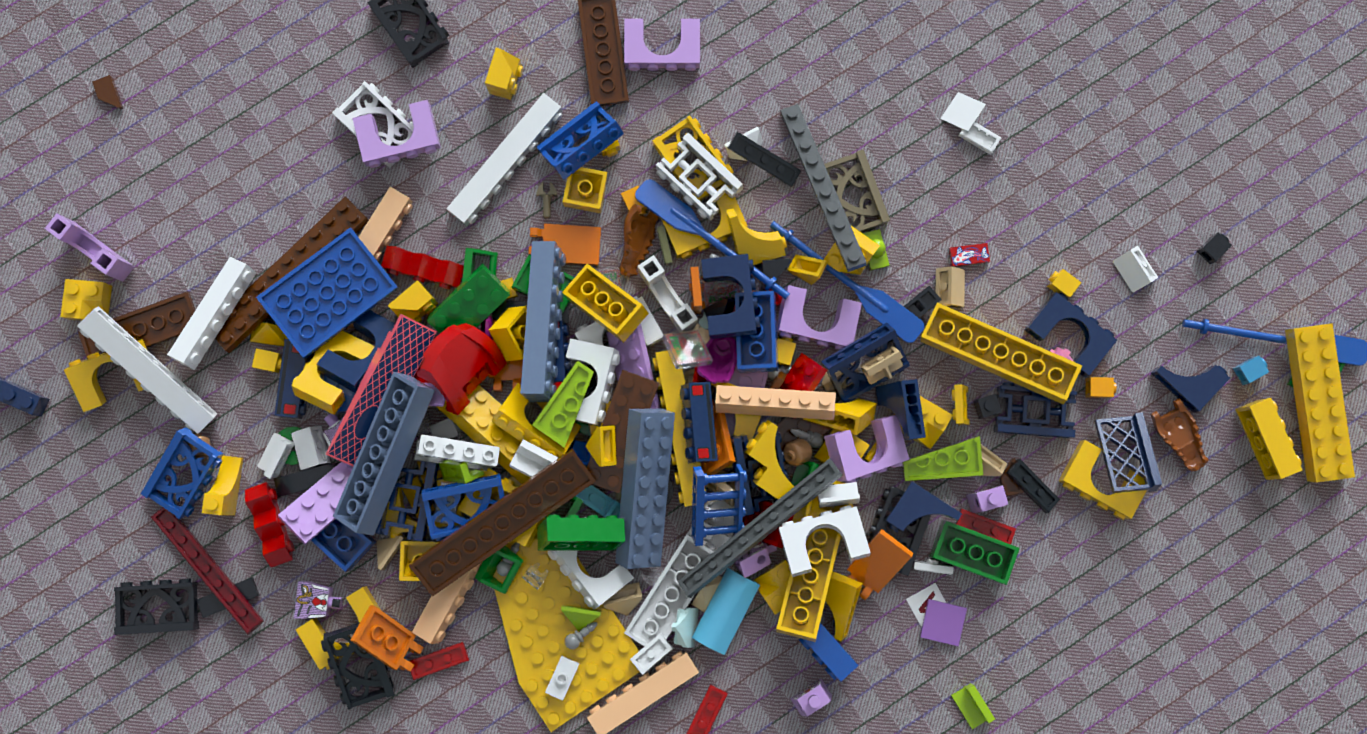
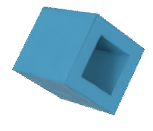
(1251, 370)

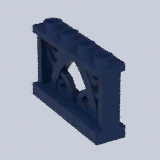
(843, 358)

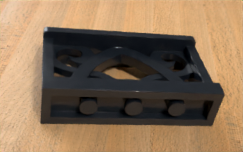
(409, 48)
(917, 530)
(134, 622)
(382, 677)

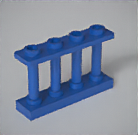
(700, 497)

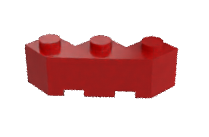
(422, 267)
(263, 505)

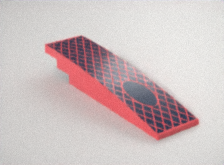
(399, 353)

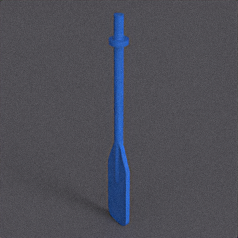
(684, 219)
(874, 301)
(1349, 350)

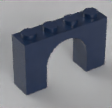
(743, 320)
(1097, 340)
(349, 372)

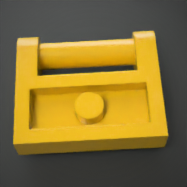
(959, 395)

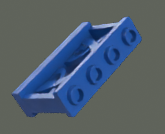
(587, 122)
(164, 467)
(440, 496)

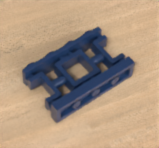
(1034, 425)
(739, 443)
(422, 524)

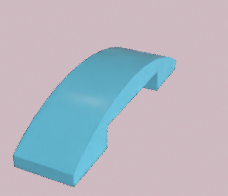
(599, 502)

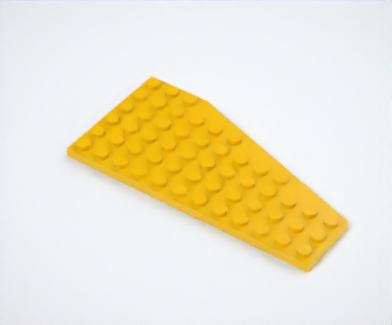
(538, 634)

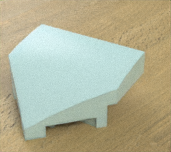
(685, 627)

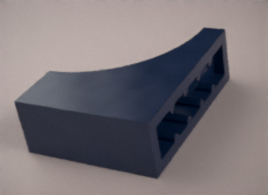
(1193, 390)
(905, 402)
(917, 504)

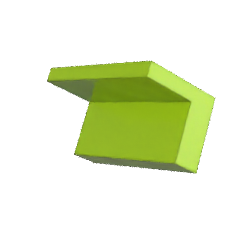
(458, 471)
(972, 706)

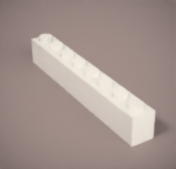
(505, 159)
(149, 371)

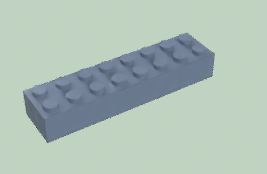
(542, 321)
(383, 453)
(645, 487)

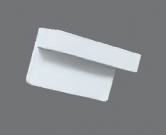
(1135, 269)
(310, 447)
(275, 455)
(531, 459)
(839, 495)
(651, 654)

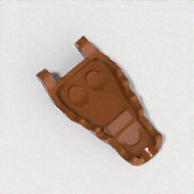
(638, 236)
(1181, 433)

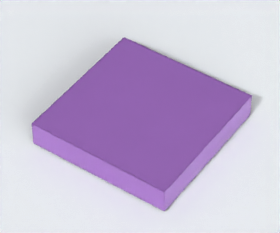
(943, 622)

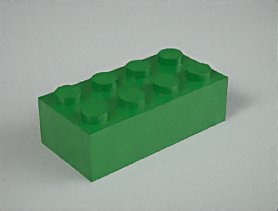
(470, 301)
(580, 533)
(974, 552)

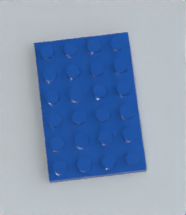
(327, 293)

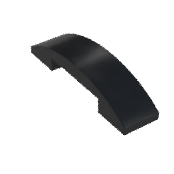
(301, 480)

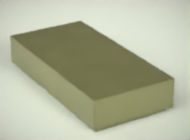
(664, 246)

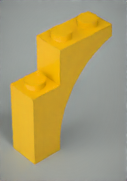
(763, 450)

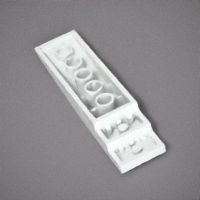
(667, 596)

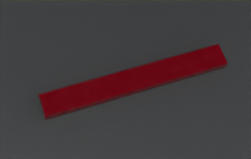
(208, 570)

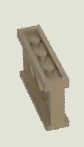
(861, 169)

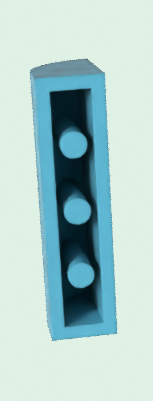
(725, 611)

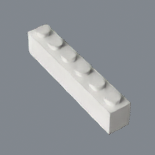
(212, 313)

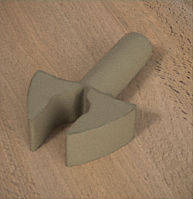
(546, 198)

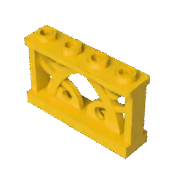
(667, 151)

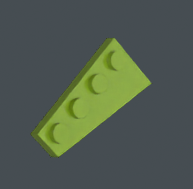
(563, 407)
(949, 462)

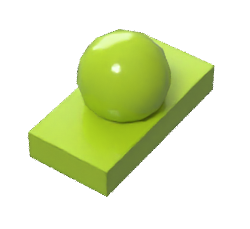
(880, 258)

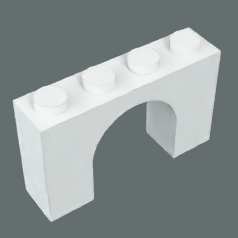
(677, 311)
(594, 332)
(604, 361)
(845, 522)
(594, 590)

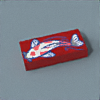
(969, 255)

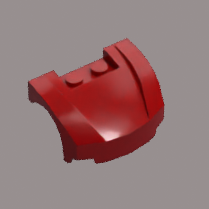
(459, 363)

